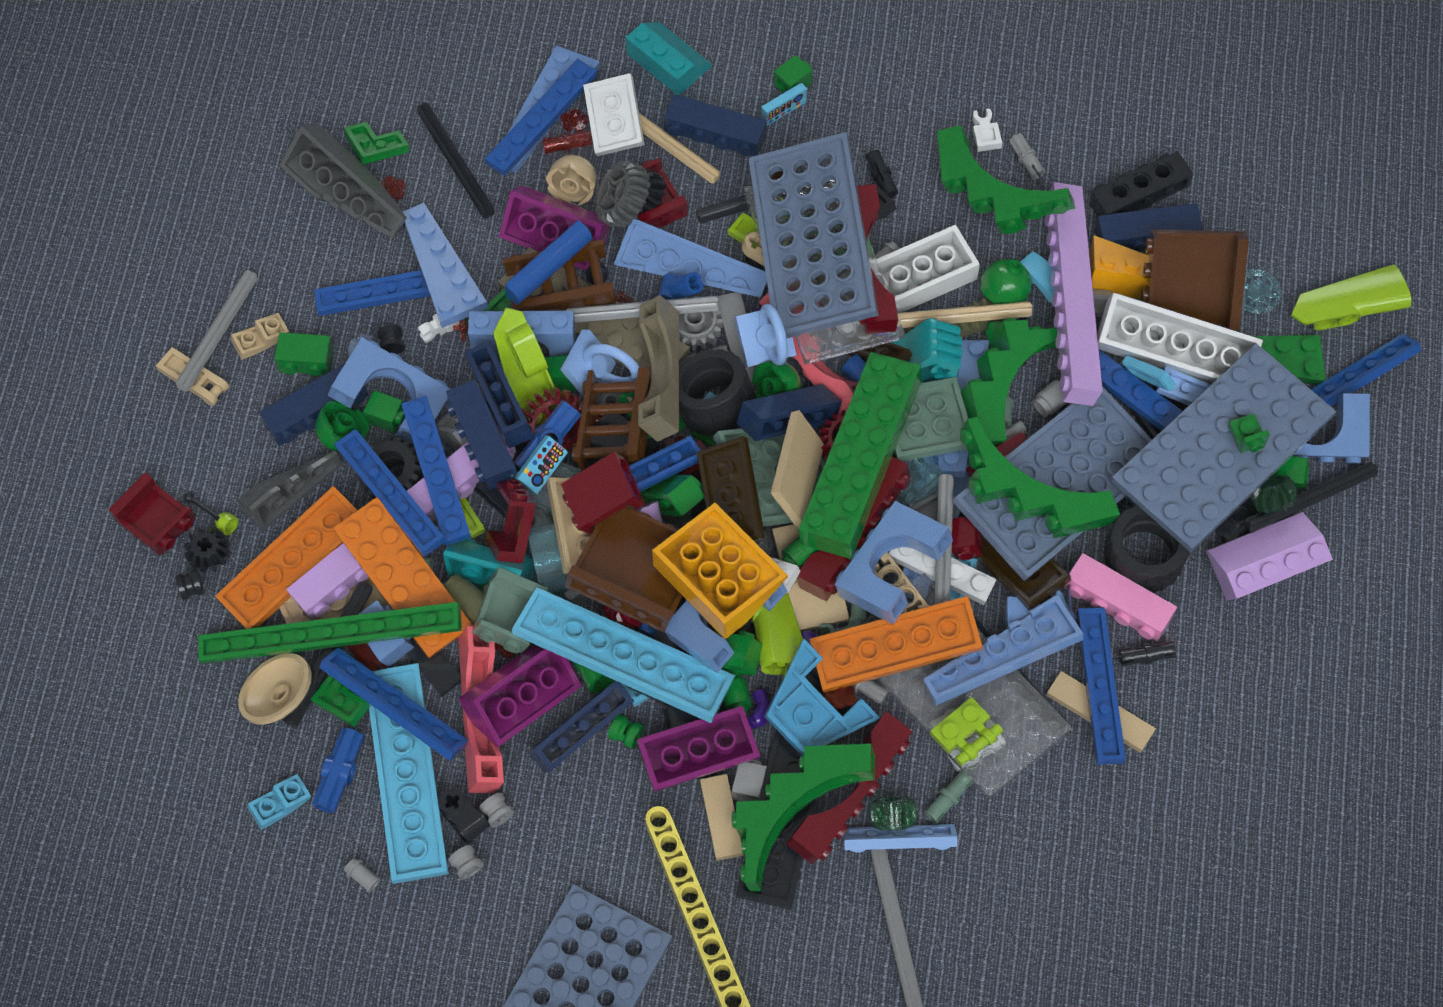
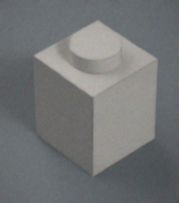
(748, 781)

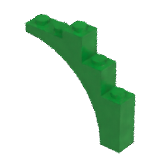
(986, 193)
(997, 368)
(1026, 497)
(821, 771)

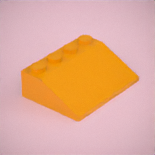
(718, 569)

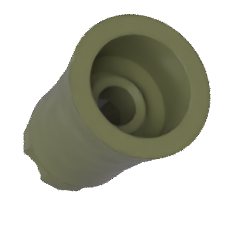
(466, 595)

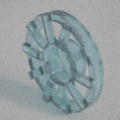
(1258, 291)

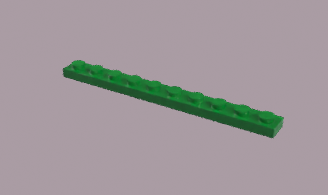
(330, 633)

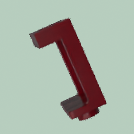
(673, 206)
(601, 492)
(152, 515)
(512, 542)

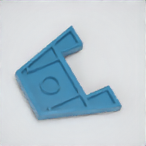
(804, 713)

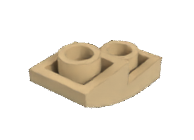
(259, 337)

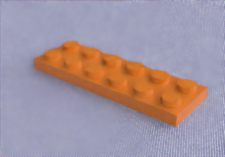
(395, 567)
(263, 584)
(887, 649)

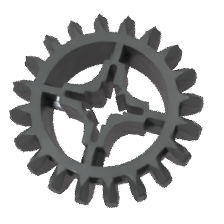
(622, 194)

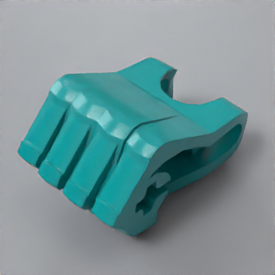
(935, 348)

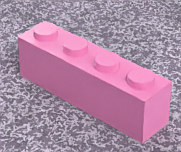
(1120, 597)

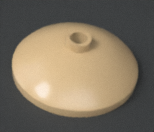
(275, 689)

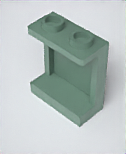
(501, 607)

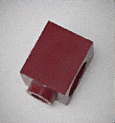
(966, 539)

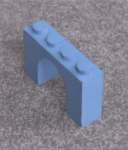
(550, 328)
(372, 362)
(1351, 436)
(897, 529)
(690, 632)

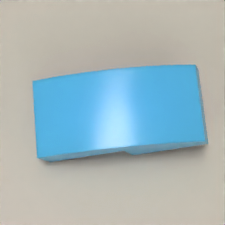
(1040, 273)
(279, 802)

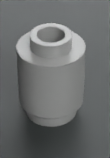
(1049, 399)

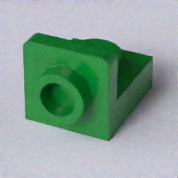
(1248, 433)

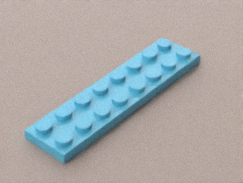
(622, 654)
(408, 788)

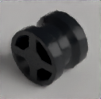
(391, 339)
(189, 584)

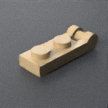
(174, 363)

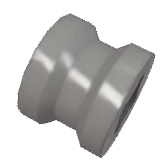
(496, 810)
(465, 862)

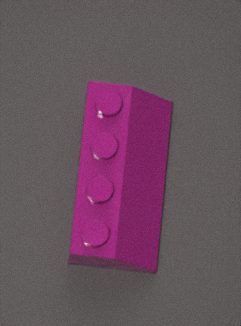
(539, 219)
(519, 693)
(697, 749)

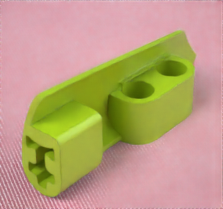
(1351, 298)
(522, 358)
(778, 634)

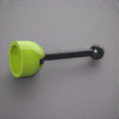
(224, 521)

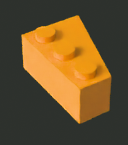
(1117, 268)

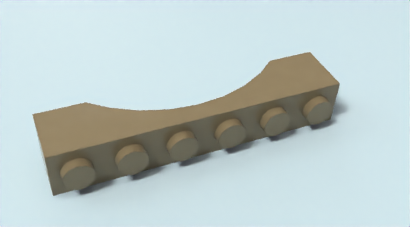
(660, 409)

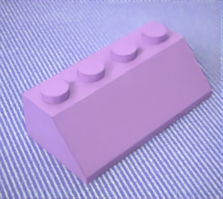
(1268, 556)

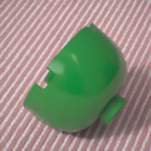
(1006, 282)
(775, 379)
(336, 422)

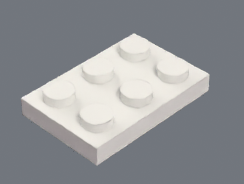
(613, 114)

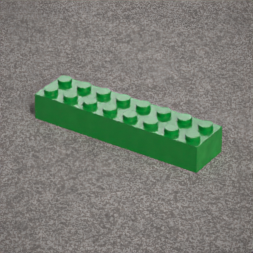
(860, 455)

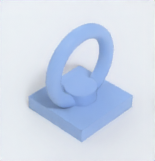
(763, 337)
(592, 355)

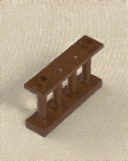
(598, 294)
(637, 441)

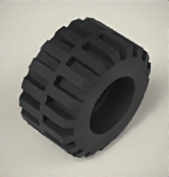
(398, 453)

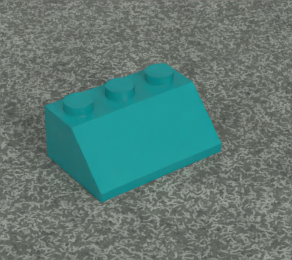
(666, 56)
(478, 562)

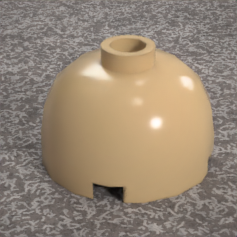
(572, 179)

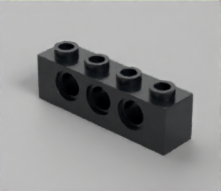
(1176, 178)

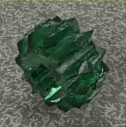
(1275, 494)
(893, 813)

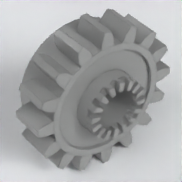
(707, 326)

